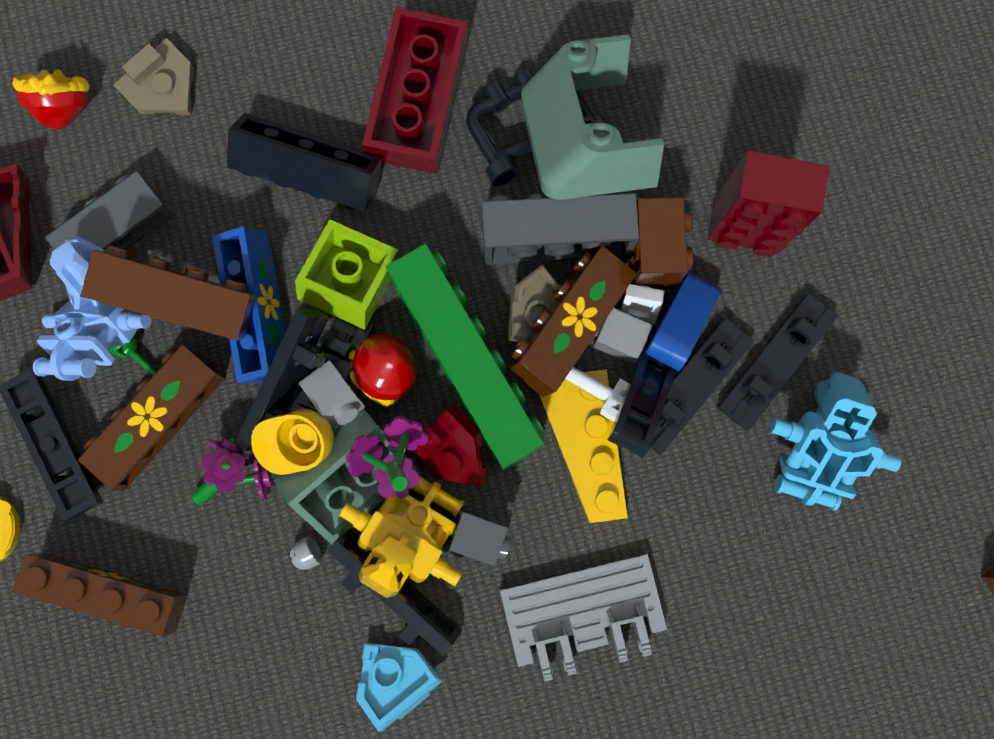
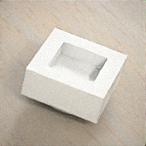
(642, 302)

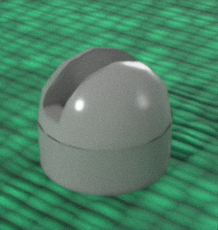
(306, 554)

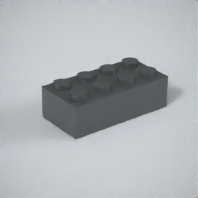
(558, 229)

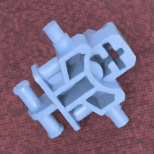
(82, 326)

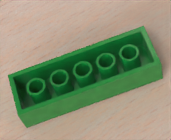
(464, 358)

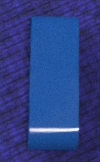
(683, 321)

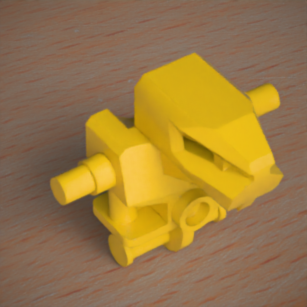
(405, 539)

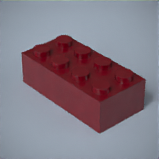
(416, 90)
(767, 203)

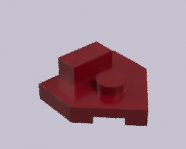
(453, 450)

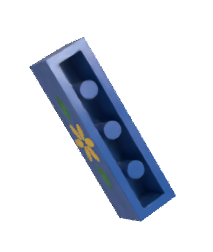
(247, 258)

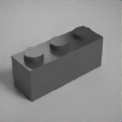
(117, 217)

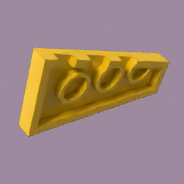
(585, 448)

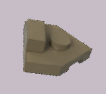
(158, 80)
(528, 300)

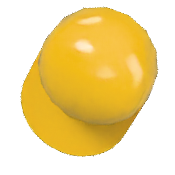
(292, 441)

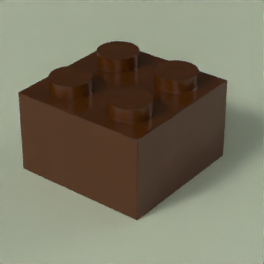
(661, 251)

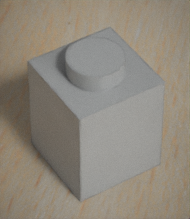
(622, 336)
(332, 395)

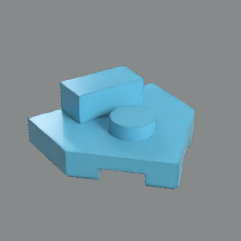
(393, 682)

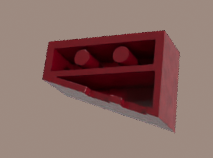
(14, 232)

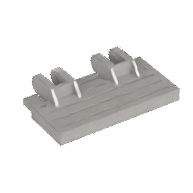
(582, 607)

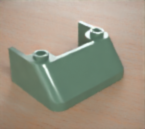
(577, 156)

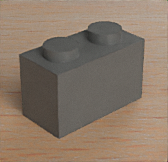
(479, 539)

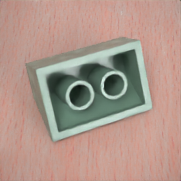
(325, 489)

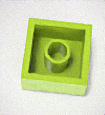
(345, 274)

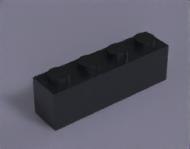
(303, 162)

